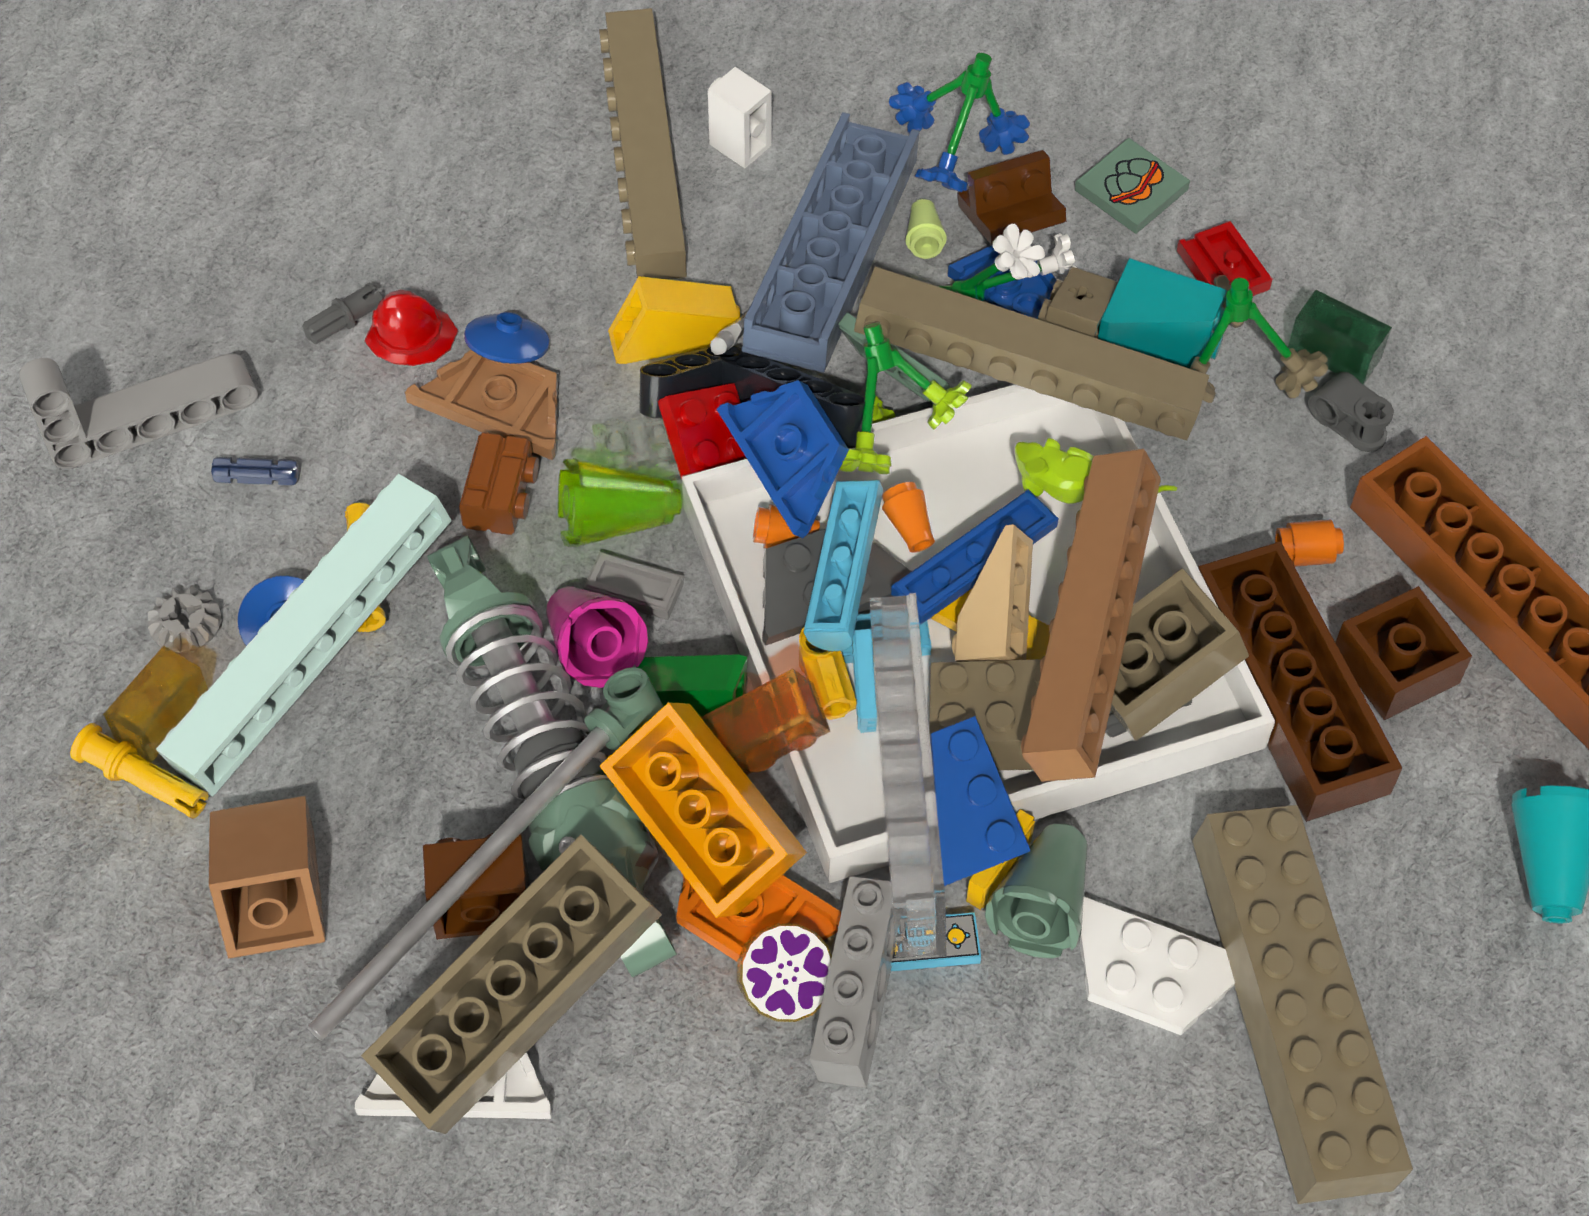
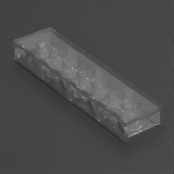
(907, 779)

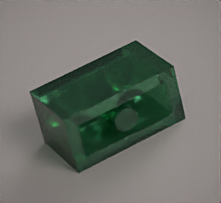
(1342, 333)

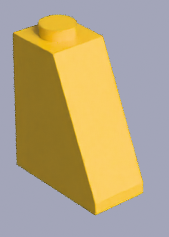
(670, 318)

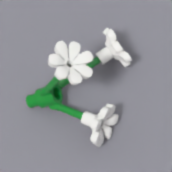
(1020, 259)

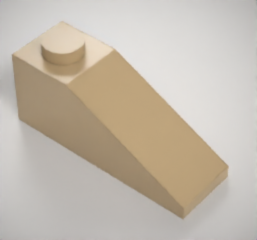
(997, 609)

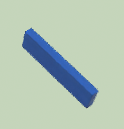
(960, 564)

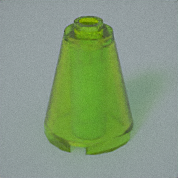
(612, 502)

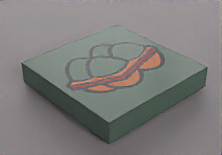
(1132, 185)

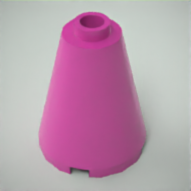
(595, 634)

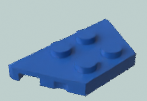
(789, 449)

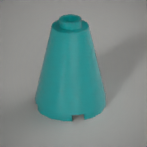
(1554, 849)

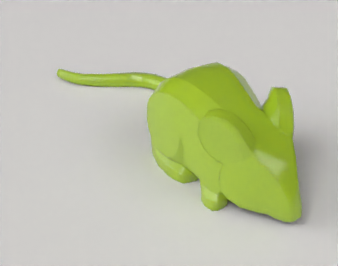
(1056, 471)

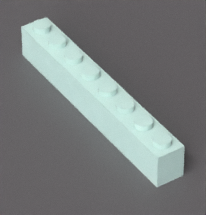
(304, 635)

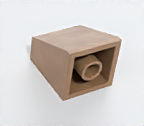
(265, 877)

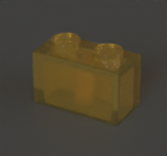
(155, 702)

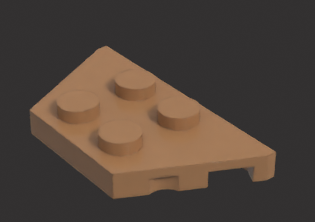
(495, 399)

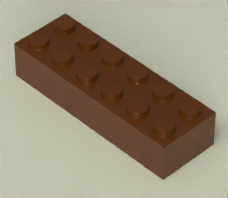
(1323, 724)

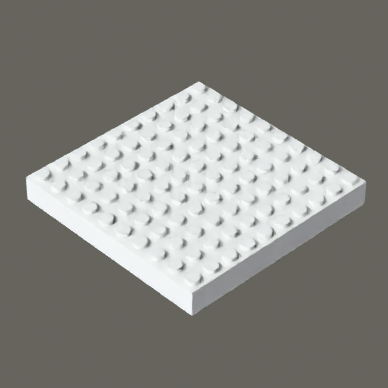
(965, 477)

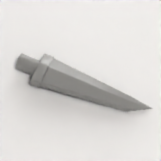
(728, 336)

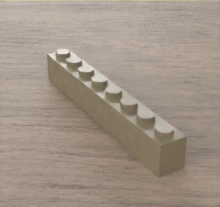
(645, 145)
(1033, 353)

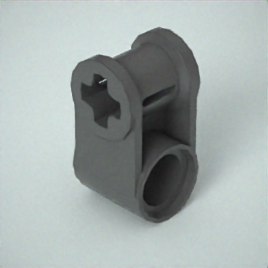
(1350, 406)

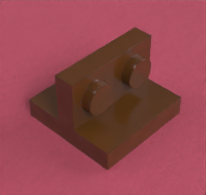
(1012, 194)

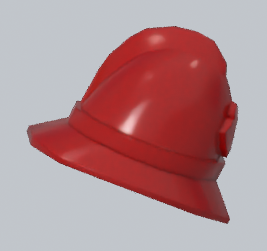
(409, 330)

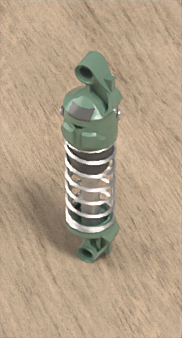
(490, 632)

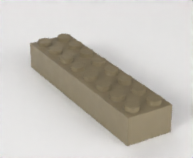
(1300, 1006)

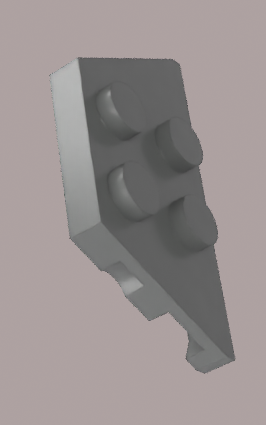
(790, 578)

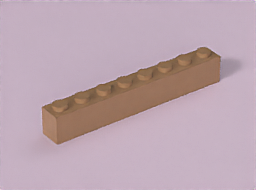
(1091, 618)

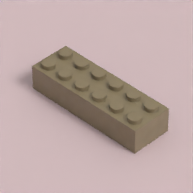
(511, 986)

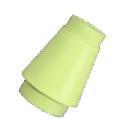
(925, 232)

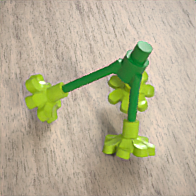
(881, 358)

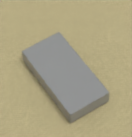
(640, 585)

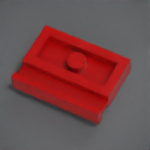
(1226, 253)

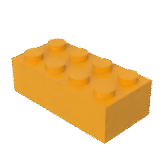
(702, 809)

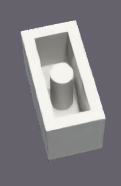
(740, 117)

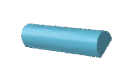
(843, 564)

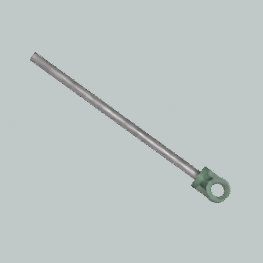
(628, 707)

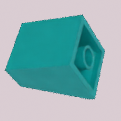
(1162, 314)

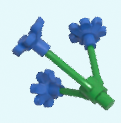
(975, 83)

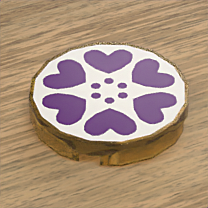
(784, 972)

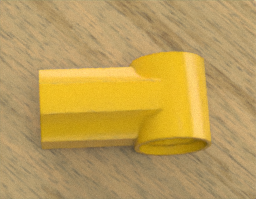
(829, 677)

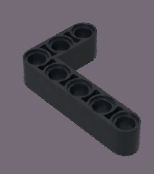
(751, 375)

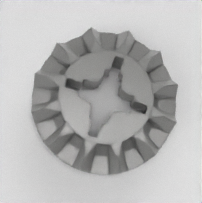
(203, 618)

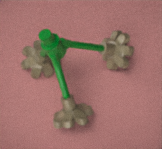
(1298, 367)

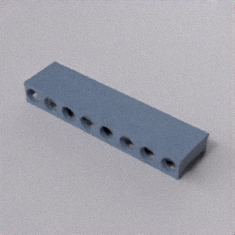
(829, 245)

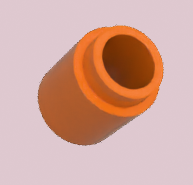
(1311, 542)

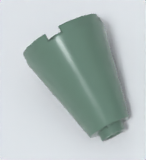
(1043, 895)

